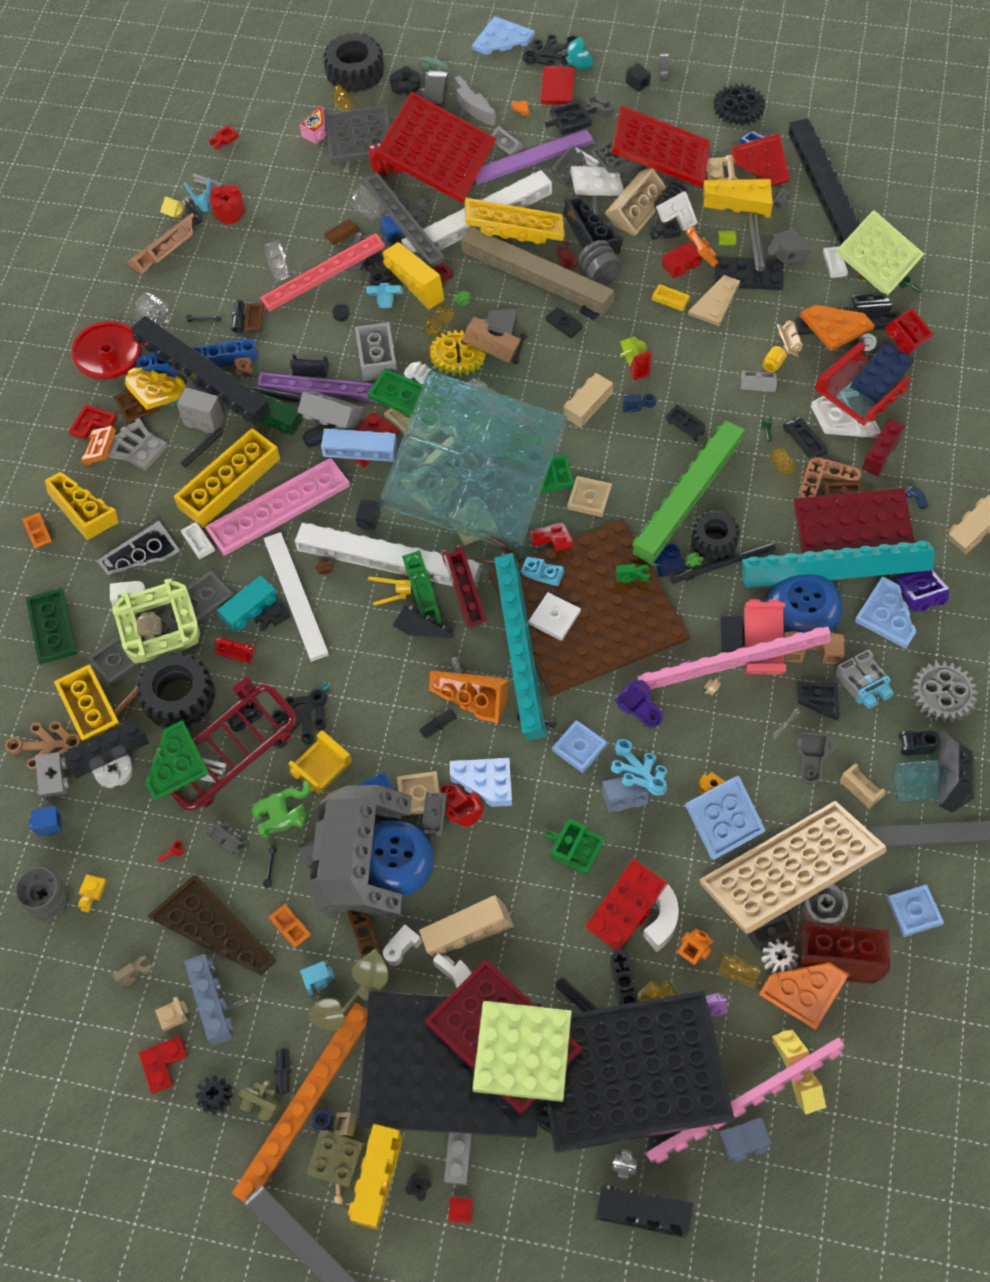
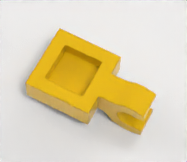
(91, 889)

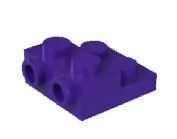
(923, 590)

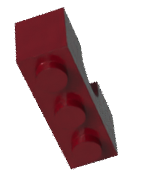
(882, 447)

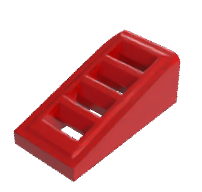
(640, 365)

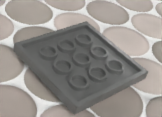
(354, 130)

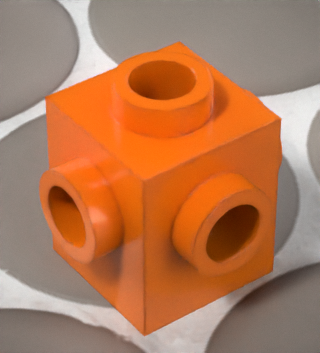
(695, 946)

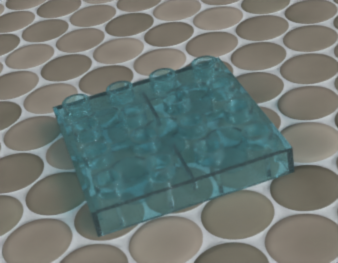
(473, 461)

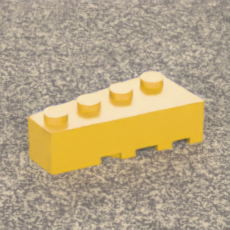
(739, 195)
(415, 275)
(82, 509)
(376, 1177)

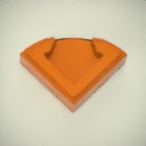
(520, 107)

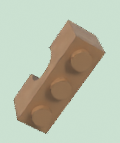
(500, 347)
(831, 652)

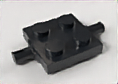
(570, 117)

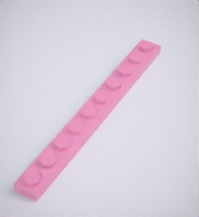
(736, 658)
(755, 1096)

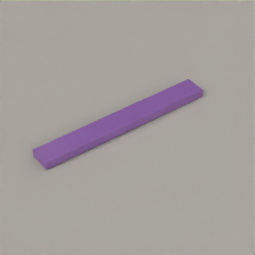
(533, 156)
(328, 387)

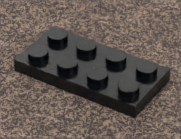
(745, 271)

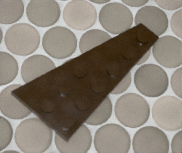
(206, 921)

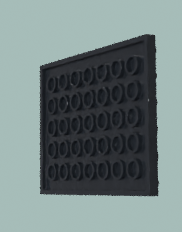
(640, 1074)
(420, 1082)

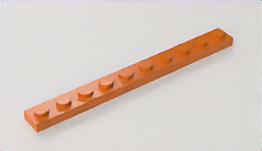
(303, 1103)

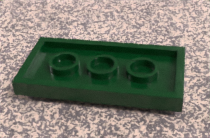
(51, 626)

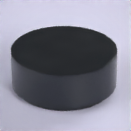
(341, 312)

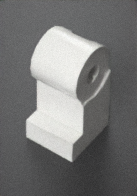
(119, 588)
(400, 945)

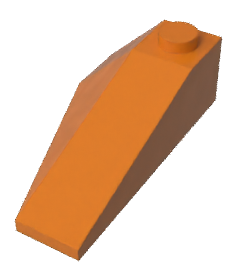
(476, 693)

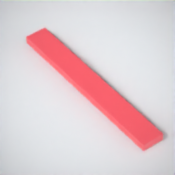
(322, 272)

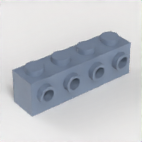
(208, 1000)

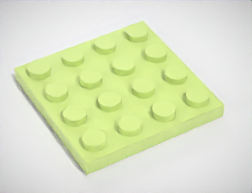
(879, 253)
(522, 1051)

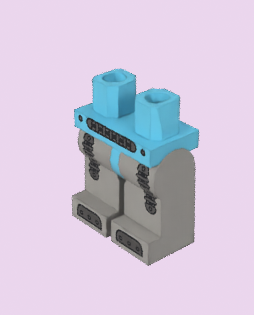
(864, 679)

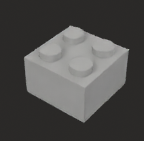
(200, 410)

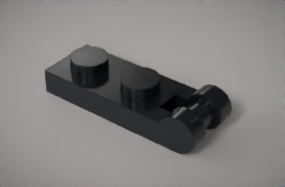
(805, 438)

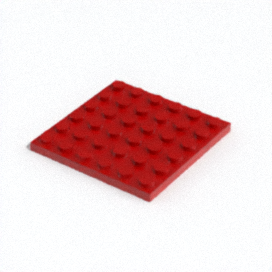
(436, 147)

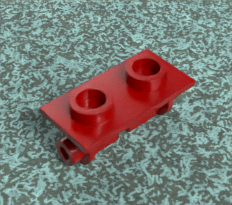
(234, 650)

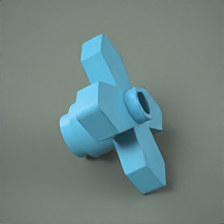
(385, 293)

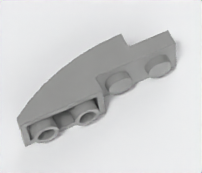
(474, 104)

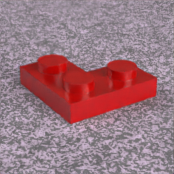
(90, 418)
(556, 534)
(156, 1061)

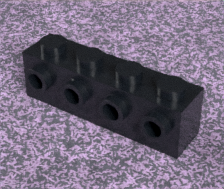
(106, 747)

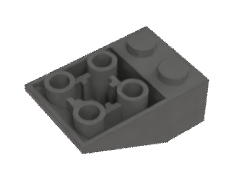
(615, 163)

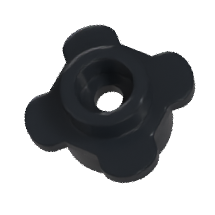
(416, 1180)

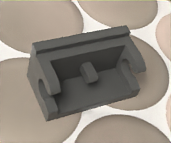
(562, 167)
(433, 813)

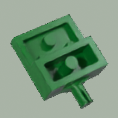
(575, 846)

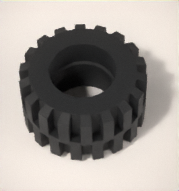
(715, 523)

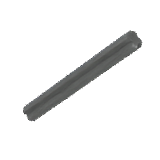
(756, 242)

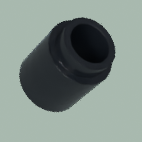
(314, 436)

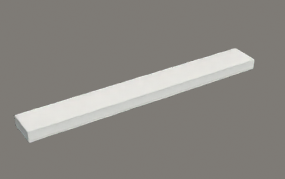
(296, 597)

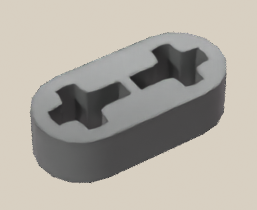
(663, 67)
(603, 106)

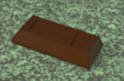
(341, 232)
(254, 317)

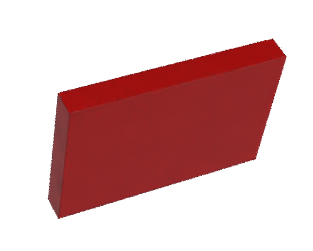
(557, 85)

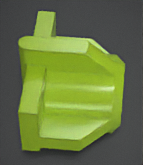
(632, 347)

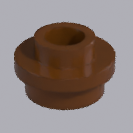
(324, 567)

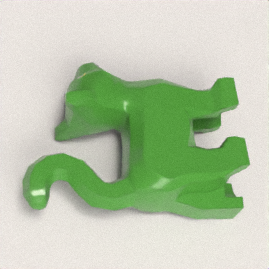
(278, 811)

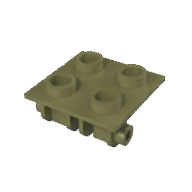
(334, 1158)

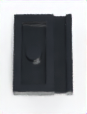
(871, 302)

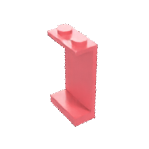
(764, 624)

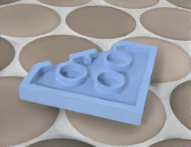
(503, 36)
(887, 614)
(486, 778)

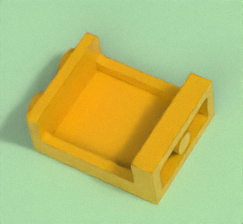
(321, 763)

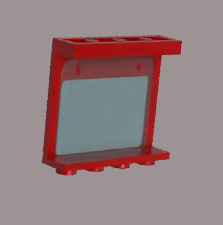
(836, 384)

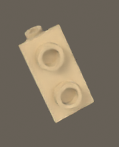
(792, 343)

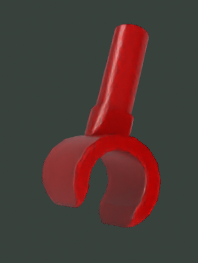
(178, 852)

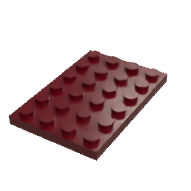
(853, 520)
(459, 1018)

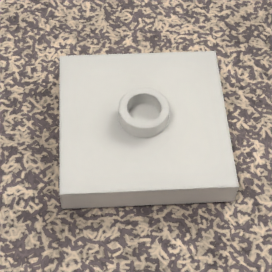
(554, 616)

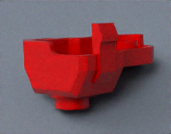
(461, 807)

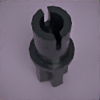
(238, 316)
(438, 723)
(282, 1071)

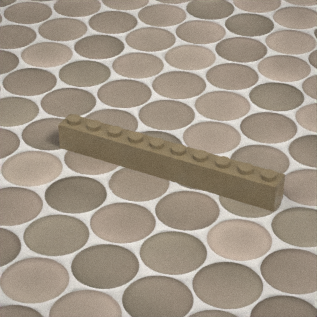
(538, 271)

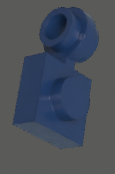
(633, 403)

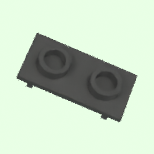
(234, 839)

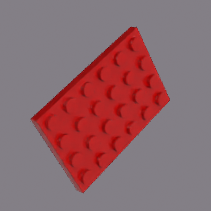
(661, 146)

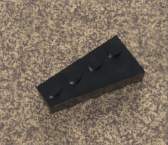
(588, 225)
(644, 1211)

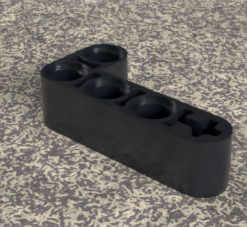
(623, 993)

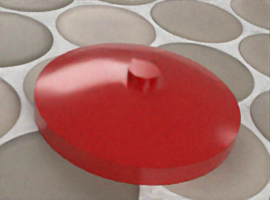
(105, 350)

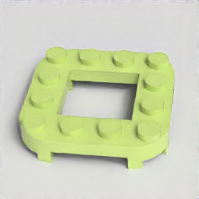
(174, 642)

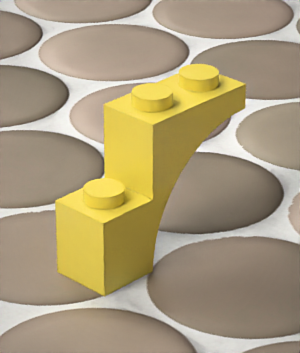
(808, 1089)

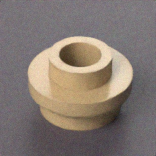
(711, 686)

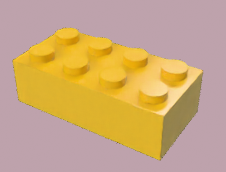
(86, 703)

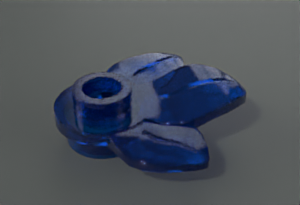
(667, 563)

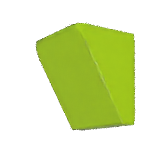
(727, 237)

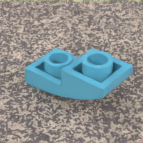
(542, 572)

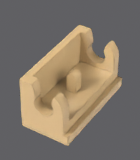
(861, 786)

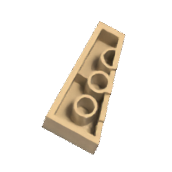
(466, 926)

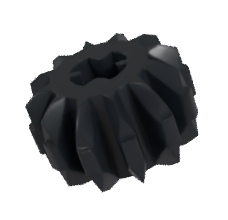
(209, 1090)

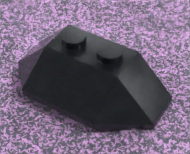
(955, 773)

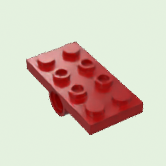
(626, 905)

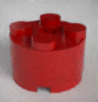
(227, 204)

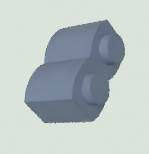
(745, 1139)

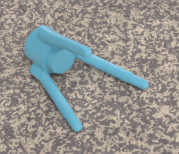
(203, 200)

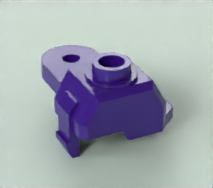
(636, 702)

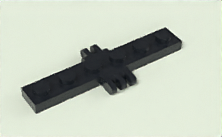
(879, 319)

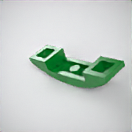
(421, 585)

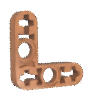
(823, 472)

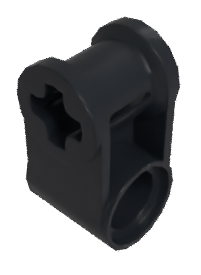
(238, 724)
(914, 742)

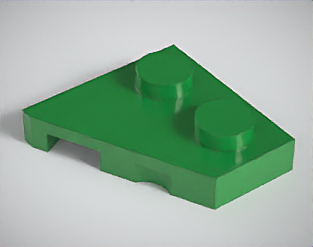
(559, 475)

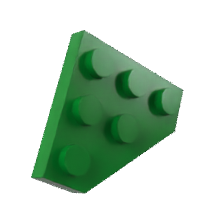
(175, 762)

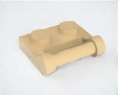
(715, 168)

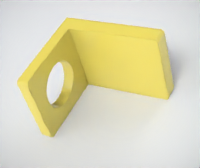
(173, 208)

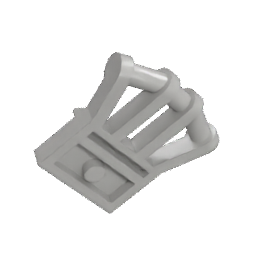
(144, 453)

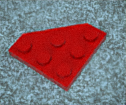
(763, 159)

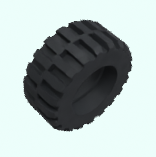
(354, 49)
(169, 669)

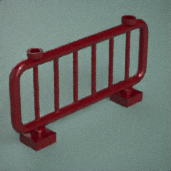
(246, 692)

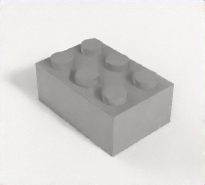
(375, 350)
(330, 410)

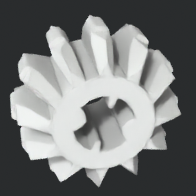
(417, 372)
(773, 951)

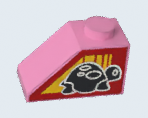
(314, 127)

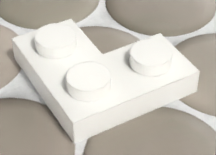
(680, 208)

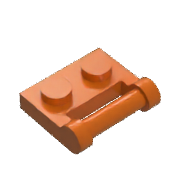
(702, 246)
(98, 445)

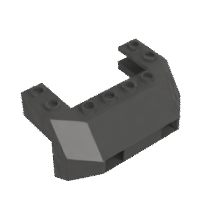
(344, 850)

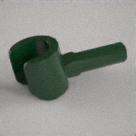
(907, 281)
(767, 426)

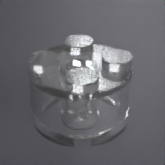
(152, 307)

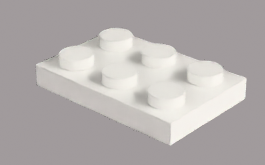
(595, 181)

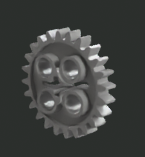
(944, 691)

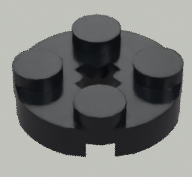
(405, 74)

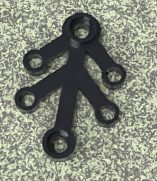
(532, 56)
(380, 277)
(303, 714)

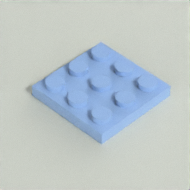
(725, 817)

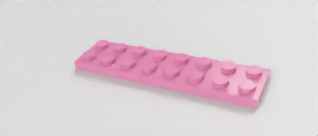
(277, 506)

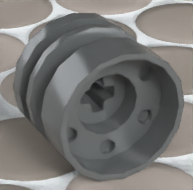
(600, 262)
(41, 893)

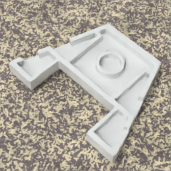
(836, 421)

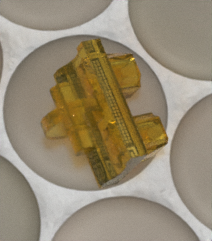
(739, 970)

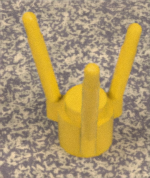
(402, 587)

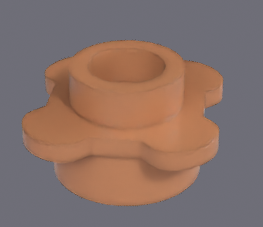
(243, 361)

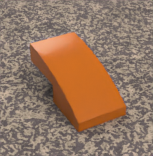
(37, 530)
(289, 926)

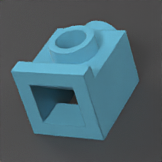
(317, 977)

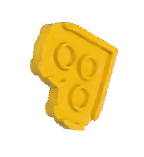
(153, 388)

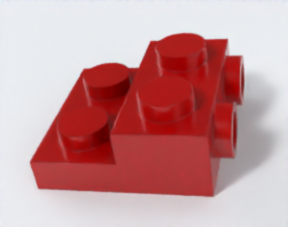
(908, 331)

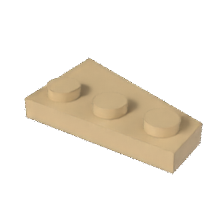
(716, 301)

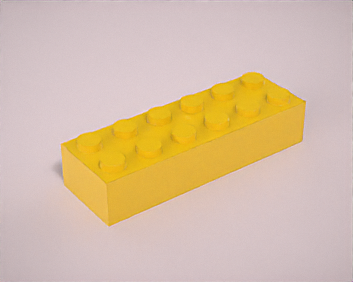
(227, 477)

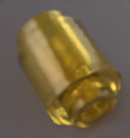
(782, 461)

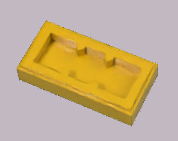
(670, 297)

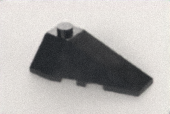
(145, 546)

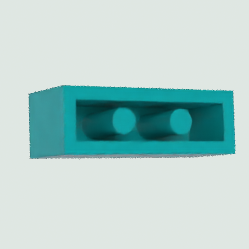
(247, 604)

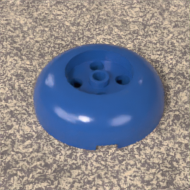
(827, 607)
(392, 869)

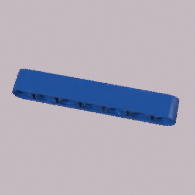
(220, 354)

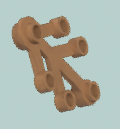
(46, 746)

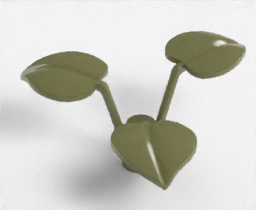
(369, 973)

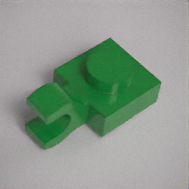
(628, 573)

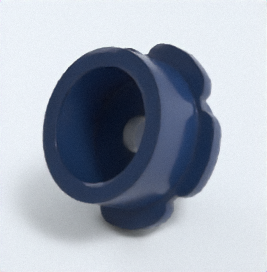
(318, 1116)

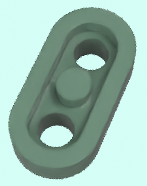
(428, 63)

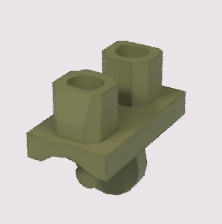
(251, 1097)

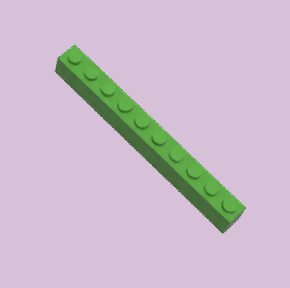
(688, 492)

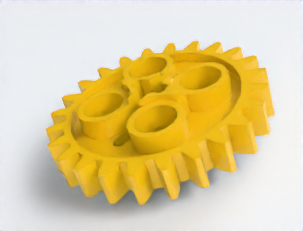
(444, 354)

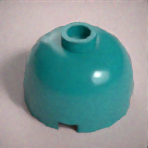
(579, 55)

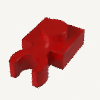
(224, 136)

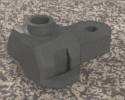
(813, 749)

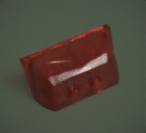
(856, 950)

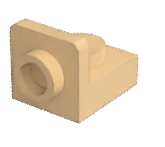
(172, 1014)

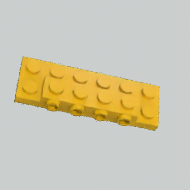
(514, 221)

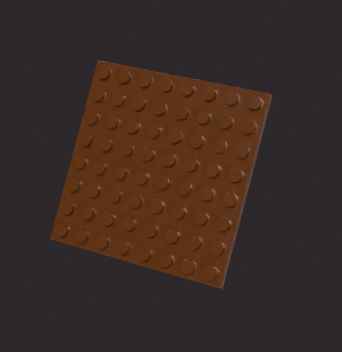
(616, 619)

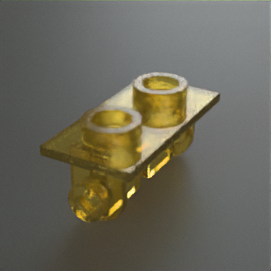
(342, 99)
(442, 315)

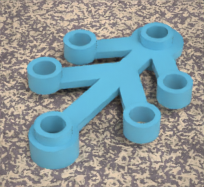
(655, 785)

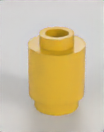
(774, 359)

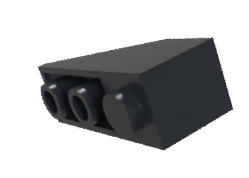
(414, 624)

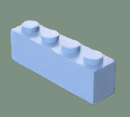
(359, 445)

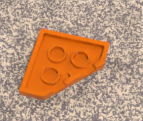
(836, 325)
(805, 991)

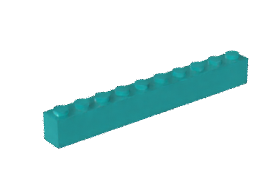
(840, 563)
(520, 647)

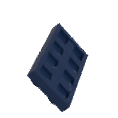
(882, 373)

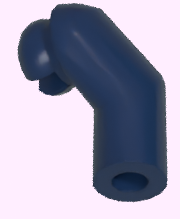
(918, 495)

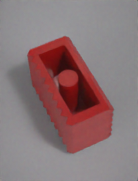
(681, 260)

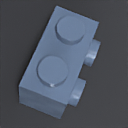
(621, 797)

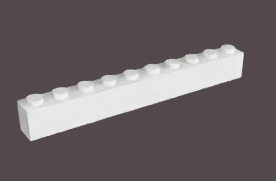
(518, 194)
(371, 552)

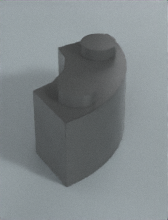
(435, 86)

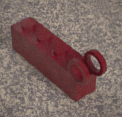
(464, 587)

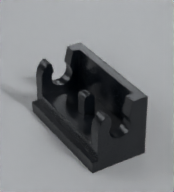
(309, 367)
(686, 422)
(732, 633)

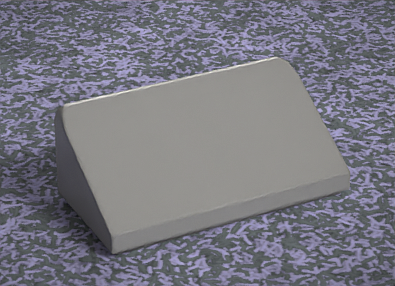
(506, 141)
(758, 381)

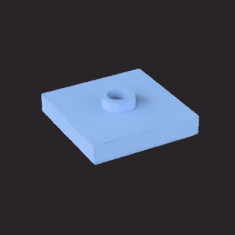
(579, 746)
(915, 910)

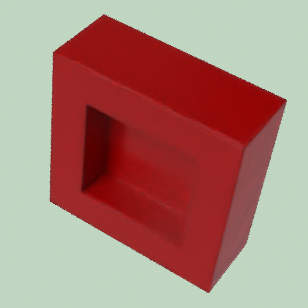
(460, 1210)

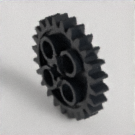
(739, 104)

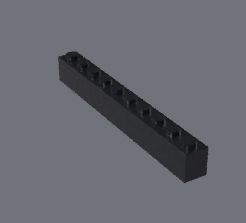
(823, 179)
(200, 370)

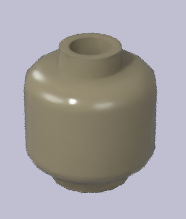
(149, 626)

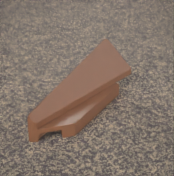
(163, 245)

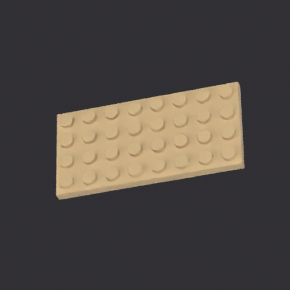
(792, 866)

